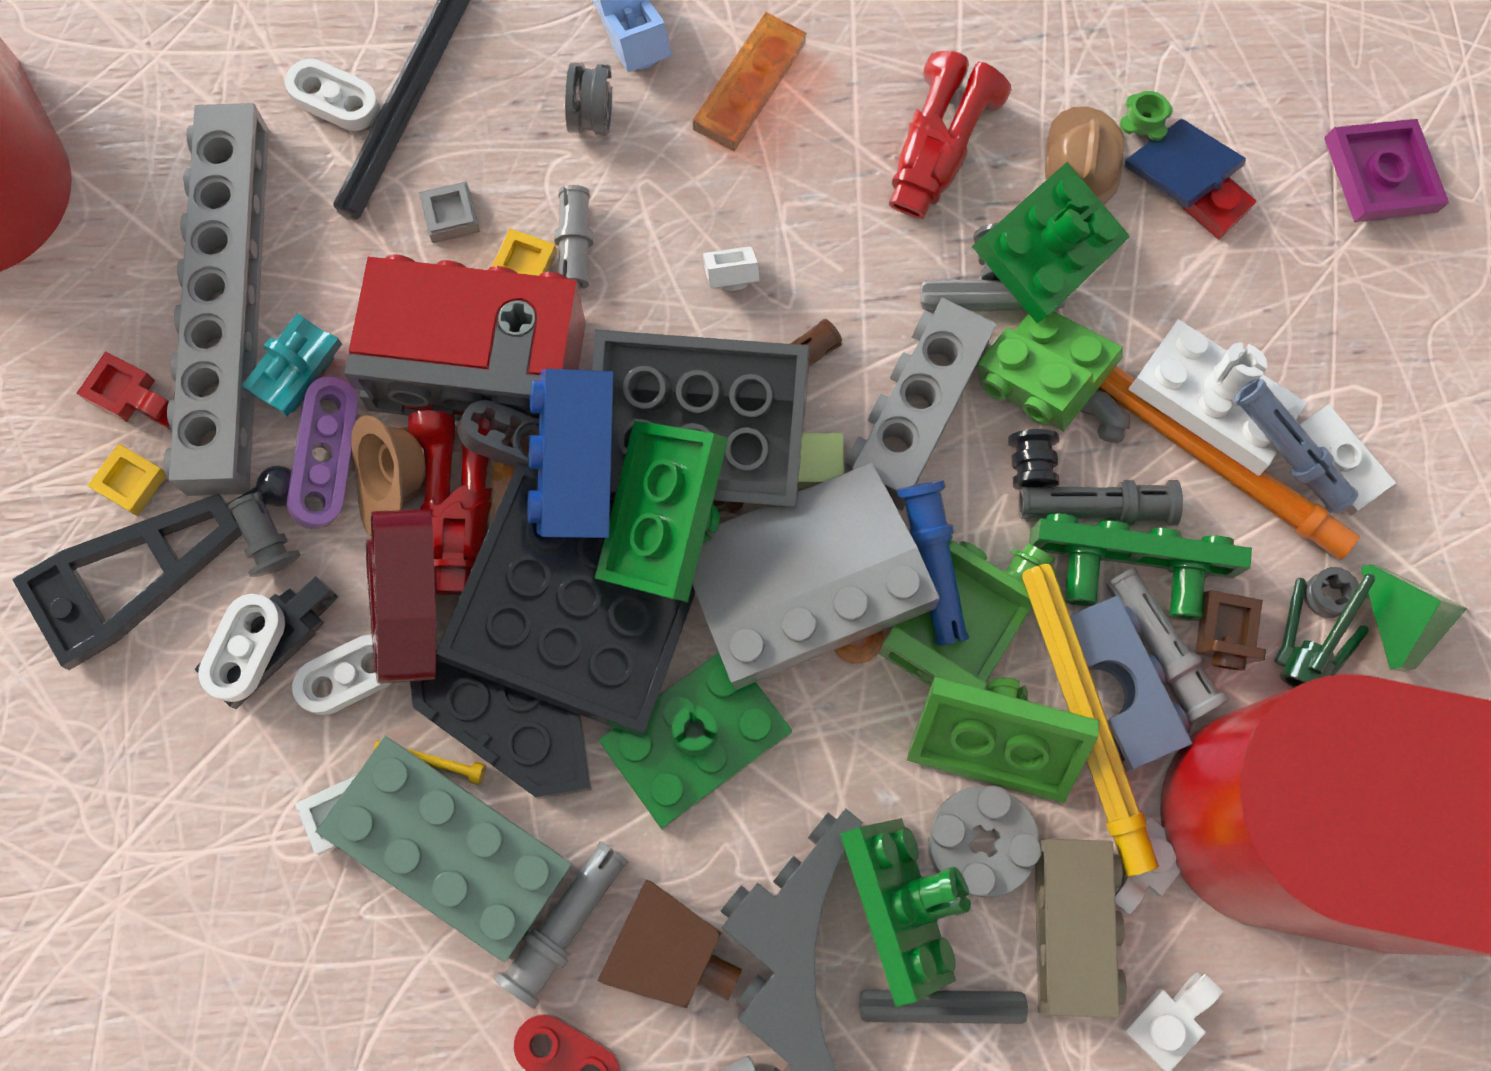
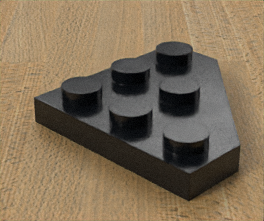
(512, 731)

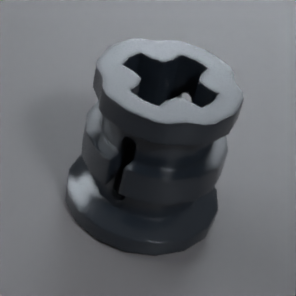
(1034, 458)

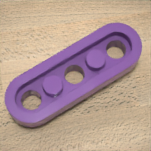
(331, 433)

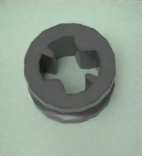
(1337, 579)

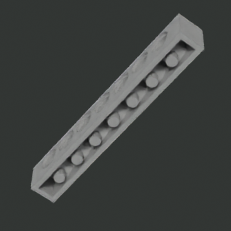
(225, 462)

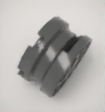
(588, 99)

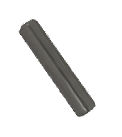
(947, 1007)

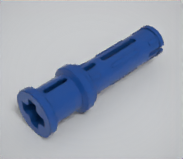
(931, 537)

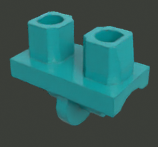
(291, 365)

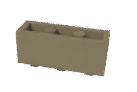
(1078, 929)

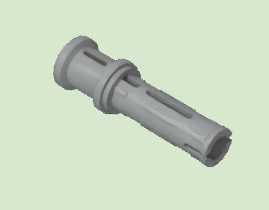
(1180, 666)
(547, 947)

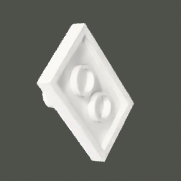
(1197, 388)

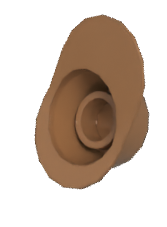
(1090, 145)
(386, 465)

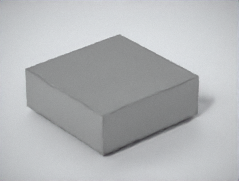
(449, 212)

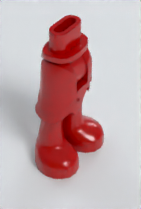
(931, 151)
(457, 518)

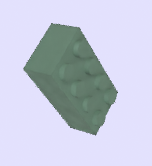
(444, 848)

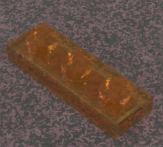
(749, 81)

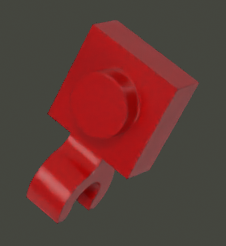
(122, 390)

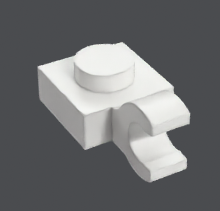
(1157, 880)
(1166, 1025)

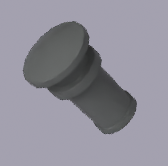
(261, 536)

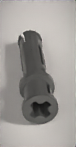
(1125, 502)

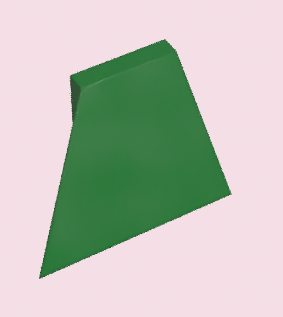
(1408, 617)

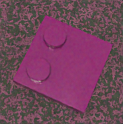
(1386, 170)

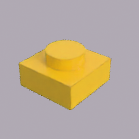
(525, 253)
(127, 479)

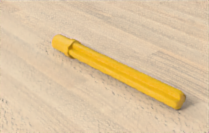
(1113, 787)

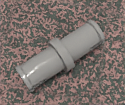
(573, 234)

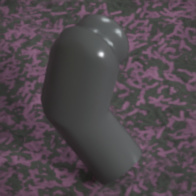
(1112, 417)

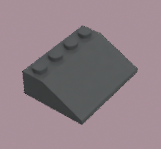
(719, 387)

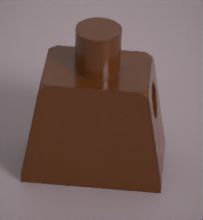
(667, 952)

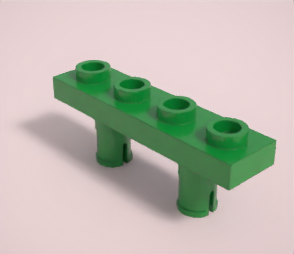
(1161, 548)

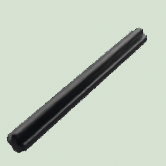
(398, 108)

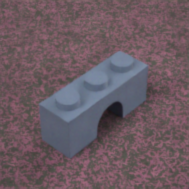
(1148, 721)

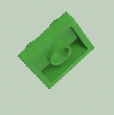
(1048, 368)

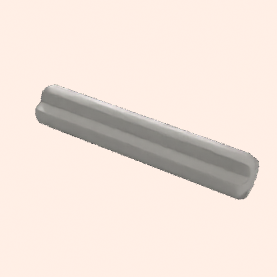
(969, 294)

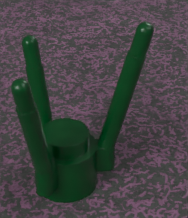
(1313, 659)

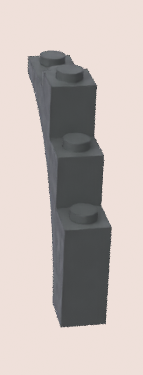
(783, 937)

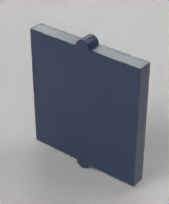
(1185, 163)

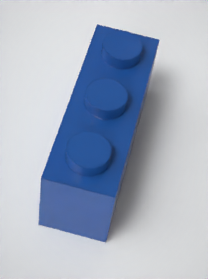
(571, 453)

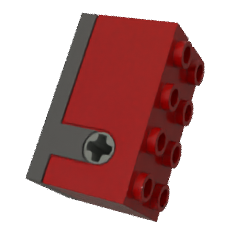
(459, 335)

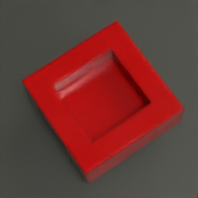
(1222, 208)

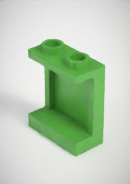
(992, 609)

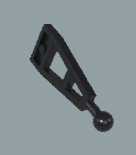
(67, 609)

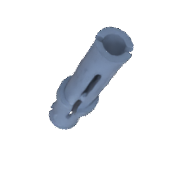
(1308, 461)

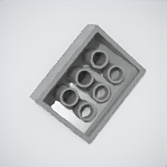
(810, 576)

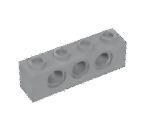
(960, 338)

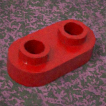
(569, 1050)

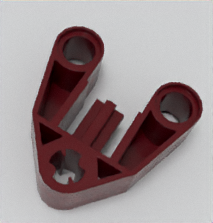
(402, 595)

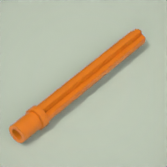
(1308, 519)

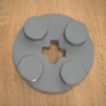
(991, 809)

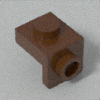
(1230, 630)

